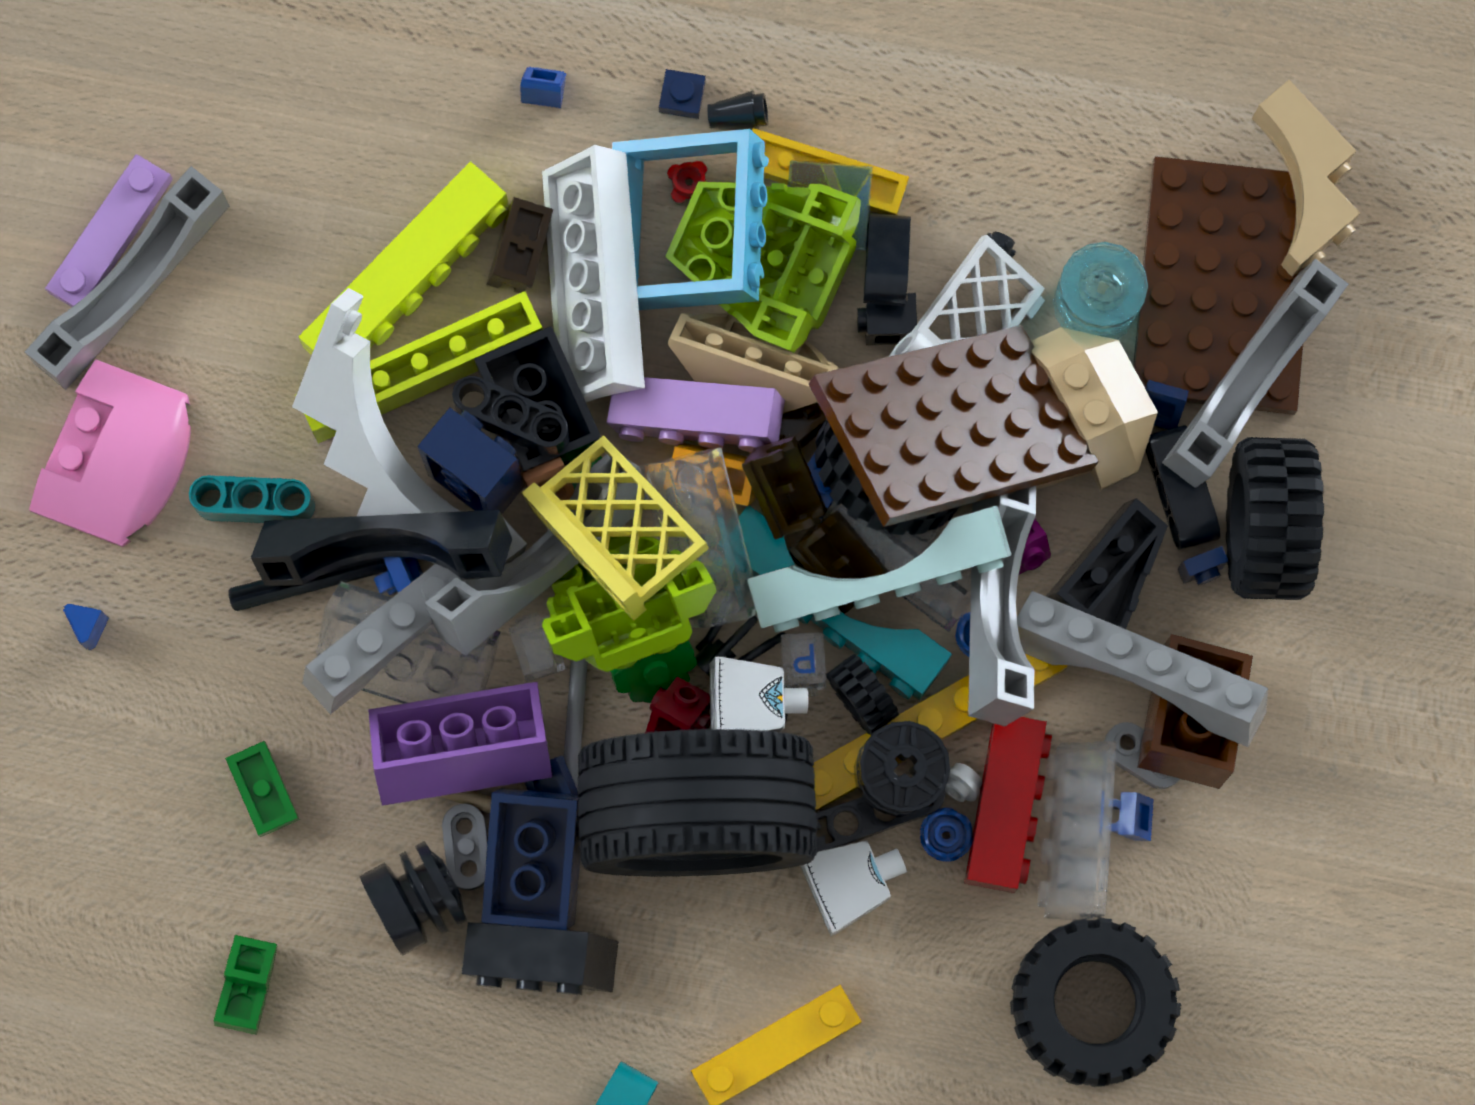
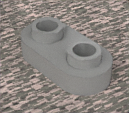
(1129, 759)
(465, 847)

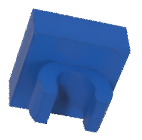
(399, 574)
(1134, 816)

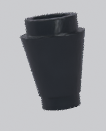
(739, 112)

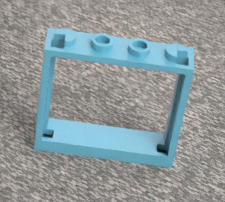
(748, 225)

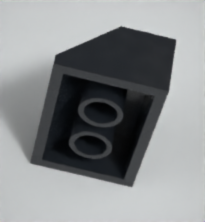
(541, 373)

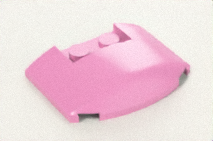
(115, 455)

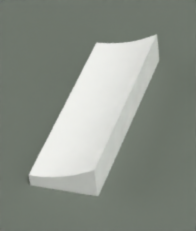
(594, 271)

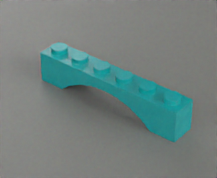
(902, 655)

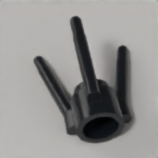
(709, 651)

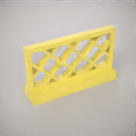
(592, 554)

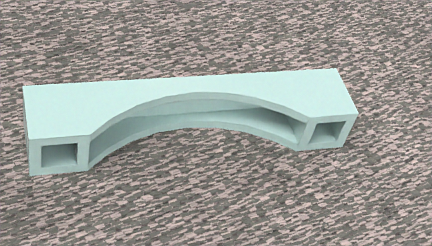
(795, 592)

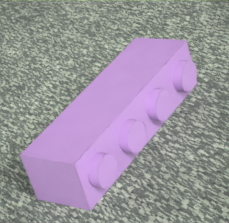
(698, 412)

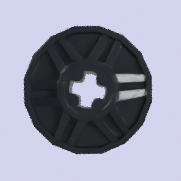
(877, 762)
(413, 898)

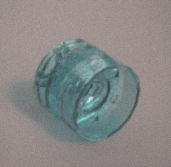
(1085, 309)

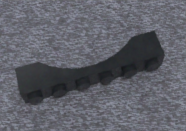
(303, 549)

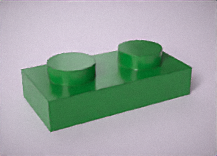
(262, 789)

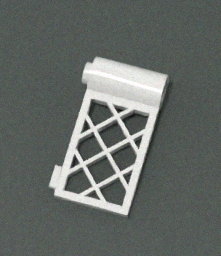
(922, 337)

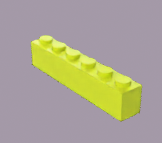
(421, 255)
(443, 355)

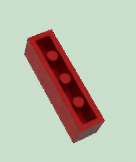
(1006, 804)

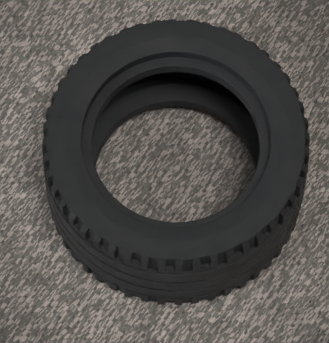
(697, 803)

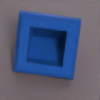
(542, 87)
(86, 624)

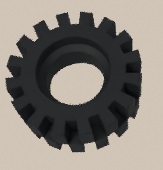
(862, 694)

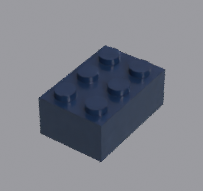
(470, 463)
(532, 859)

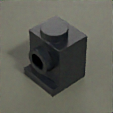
(886, 322)

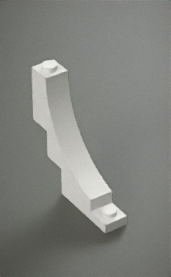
(342, 396)

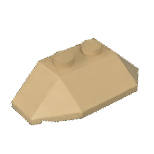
(725, 352)
(1101, 399)

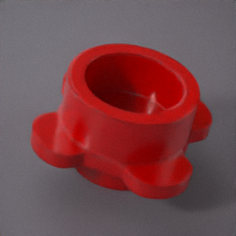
(680, 173)

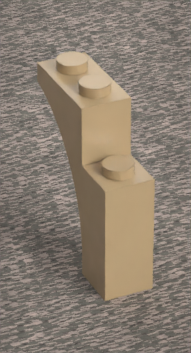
(1316, 162)

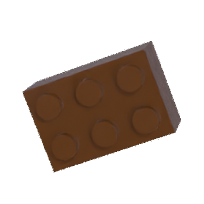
(1177, 742)

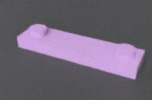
(109, 231)

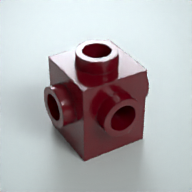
(679, 706)

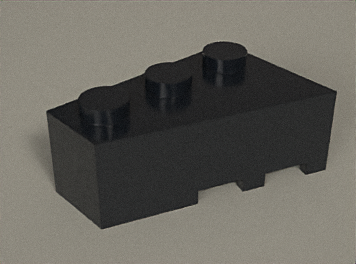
(1114, 566)
(539, 958)

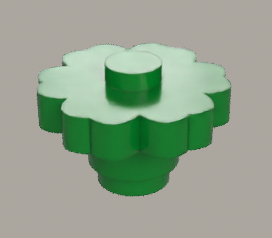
(653, 672)

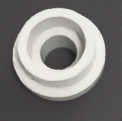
(963, 783)

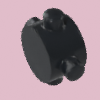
(1004, 242)

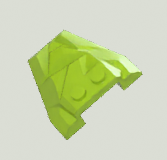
(801, 259)
(595, 628)

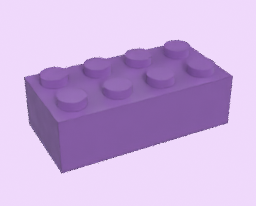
(459, 743)

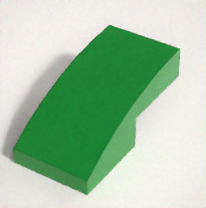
(245, 984)

